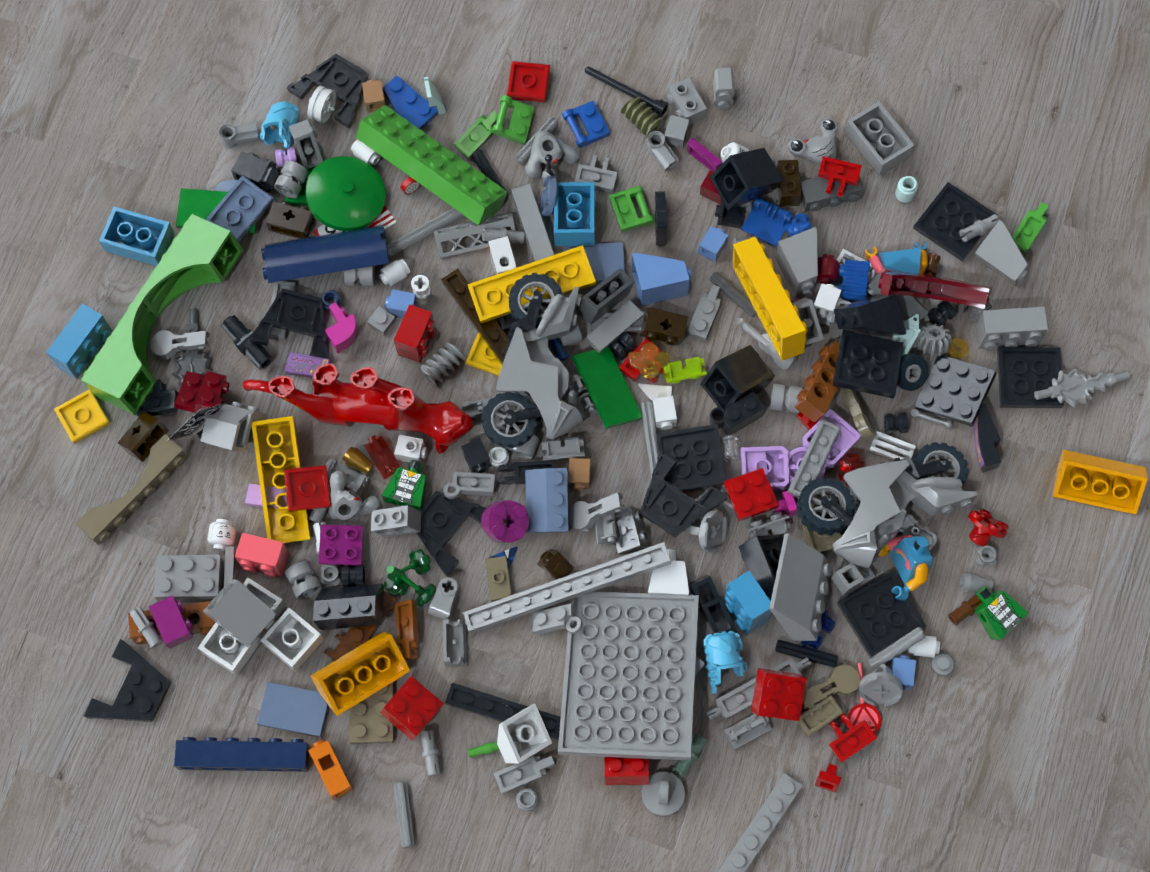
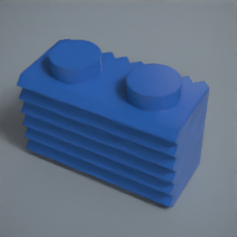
(855, 280)

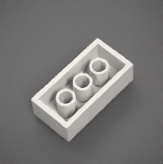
(224, 648)

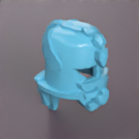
(281, 116)
(723, 653)

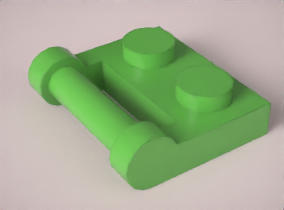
(518, 123)
(625, 211)

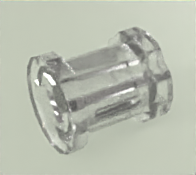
(731, 448)

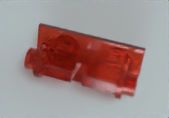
(382, 456)

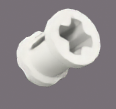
(421, 280)

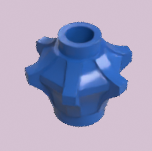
(799, 224)

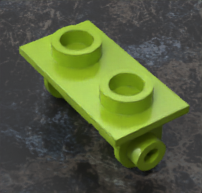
(676, 373)

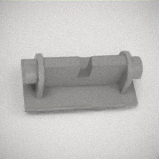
(554, 450)
(775, 523)
(606, 530)
(747, 730)

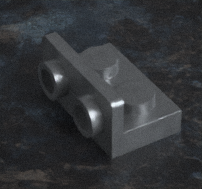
(630, 530)

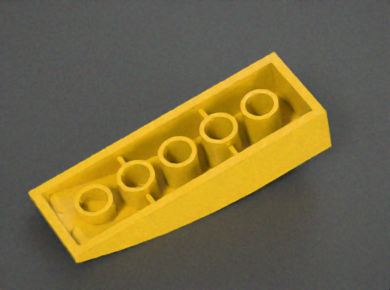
(279, 450)

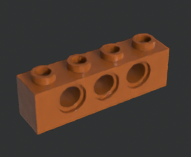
(818, 388)
(192, 610)

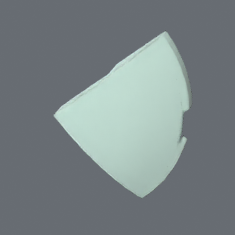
(434, 96)

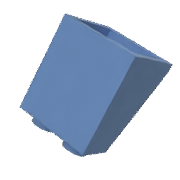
(659, 278)

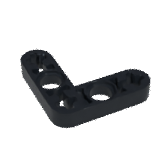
(660, 218)

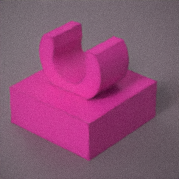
(787, 503)

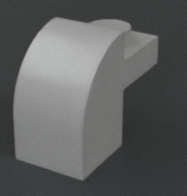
(851, 578)

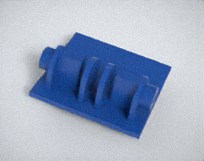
(767, 221)

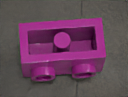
(171, 621)

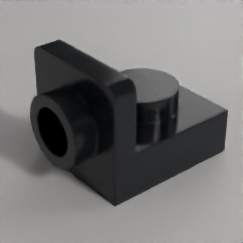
(729, 218)

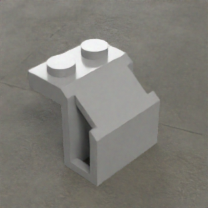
(231, 426)

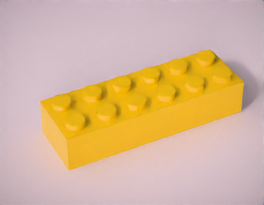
(769, 298)

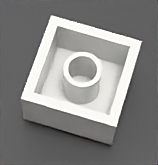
(292, 639)

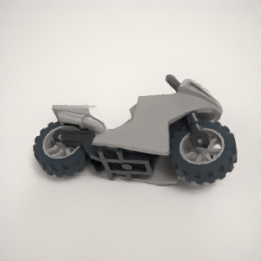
(529, 371)
(877, 500)

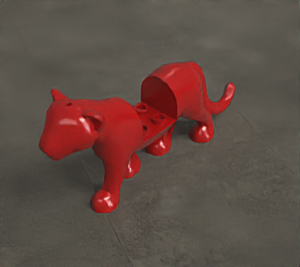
(372, 402)

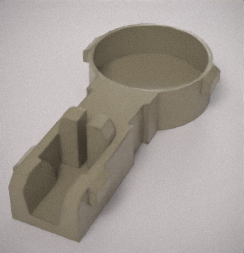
(860, 418)
(844, 677)

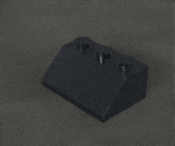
(762, 559)
(349, 607)

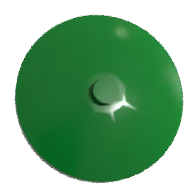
(345, 193)

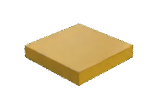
(483, 358)
(82, 416)

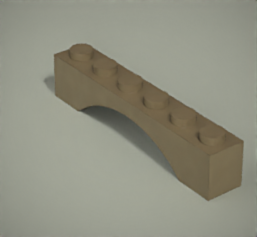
(102, 520)

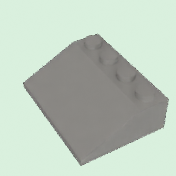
(800, 589)

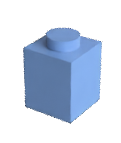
(713, 243)
(399, 301)
(904, 670)

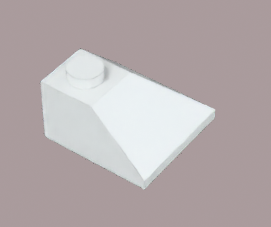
(522, 735)

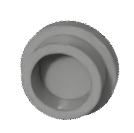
(942, 664)
(526, 799)

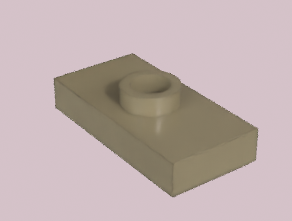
(498, 578)
(819, 716)

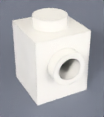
(410, 449)

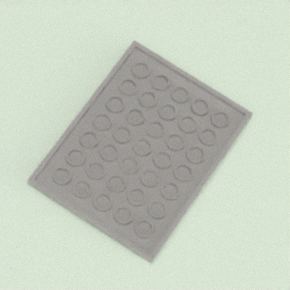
(630, 676)

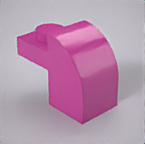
(344, 331)

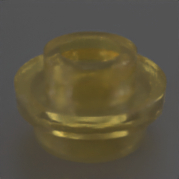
(958, 343)

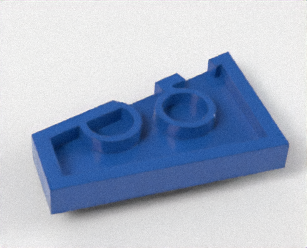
(409, 103)

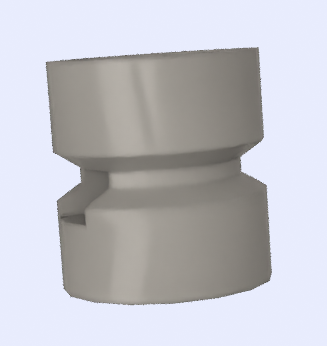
(291, 179)
(364, 275)
(784, 398)
(303, 580)

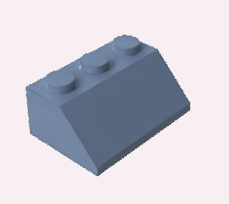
(547, 500)

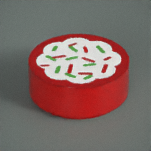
(409, 185)

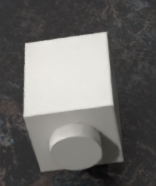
(664, 412)

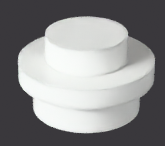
(498, 456)

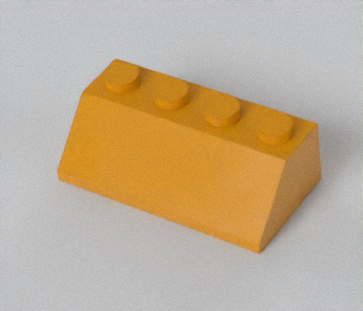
(1100, 482)
(360, 673)

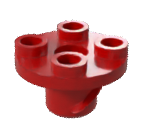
(985, 527)

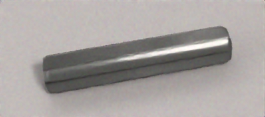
(733, 293)

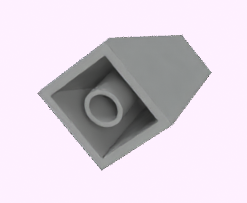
(1002, 255)
(799, 261)
(240, 613)

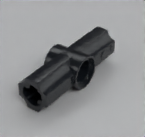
(241, 338)

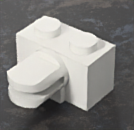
(826, 301)

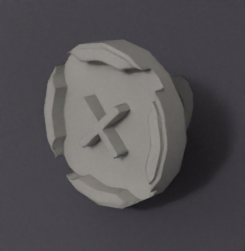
(710, 531)
(881, 687)
(663, 794)

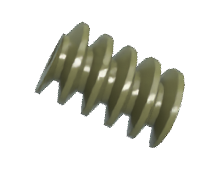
(641, 117)

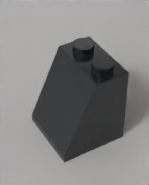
(745, 177)
(872, 316)
(737, 377)

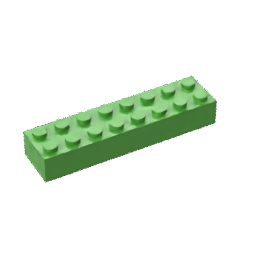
(431, 164)

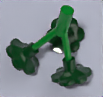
(398, 582)

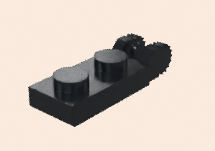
(519, 468)

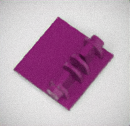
(340, 545)

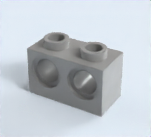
(396, 521)

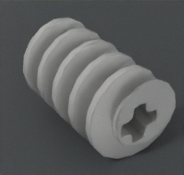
(441, 362)

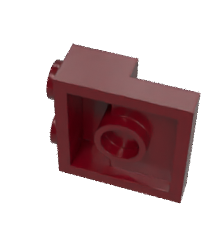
(201, 391)

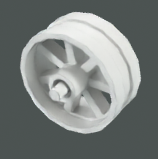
(321, 104)

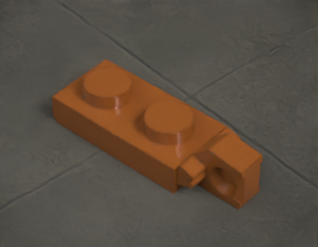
(407, 628)

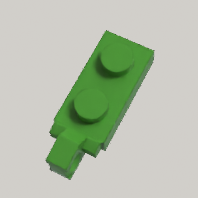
(476, 134)
(1030, 228)

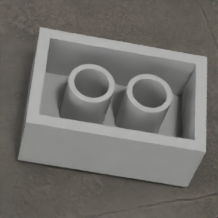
(879, 138)
(1011, 327)
(189, 577)

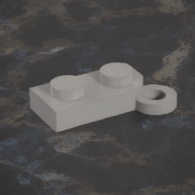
(470, 484)
(556, 619)

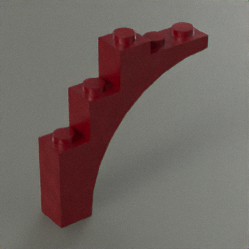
(925, 286)

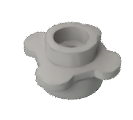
(991, 551)
(326, 570)

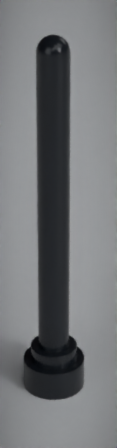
(657, 106)

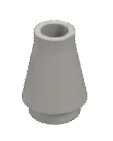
(972, 582)

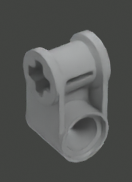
(443, 602)

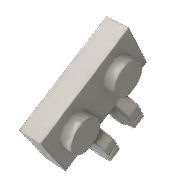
(603, 178)

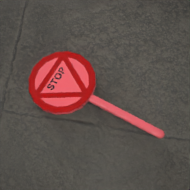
(865, 711)

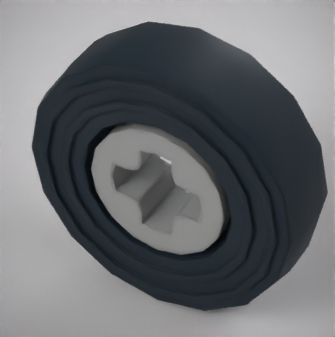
(919, 372)

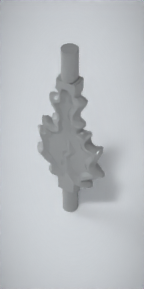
(1076, 388)

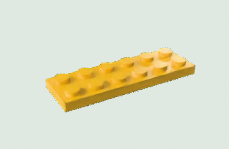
(567, 268)

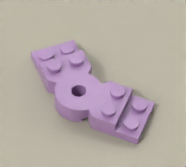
(782, 465)

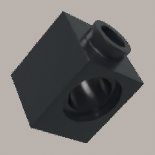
(476, 456)

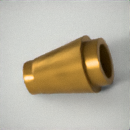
(357, 460)

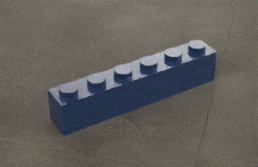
(242, 755)

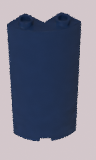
(325, 254)

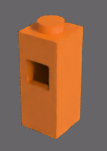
(330, 769)

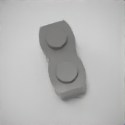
(723, 88)

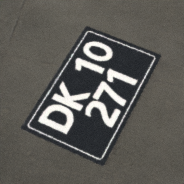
(194, 422)

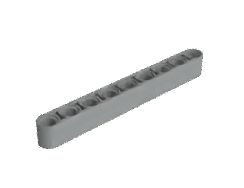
(538, 240)

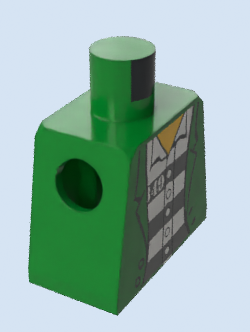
(407, 487)
(998, 612)

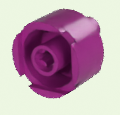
(516, 519)

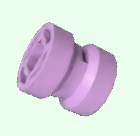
(285, 155)

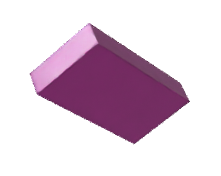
(703, 155)

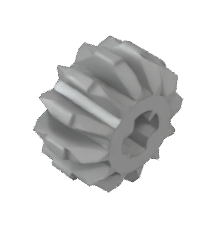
(933, 339)

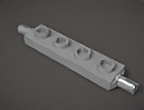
(742, 697)

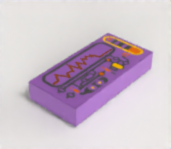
(303, 364)

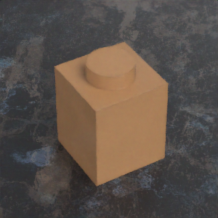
(373, 95)
(579, 474)

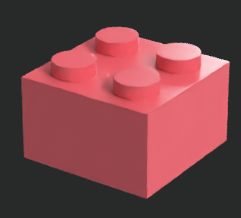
(262, 555)

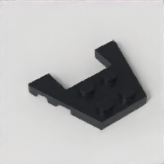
(339, 76)
(296, 314)
(672, 508)
(440, 521)
(139, 694)

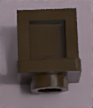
(555, 564)

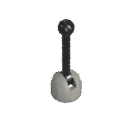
(549, 171)

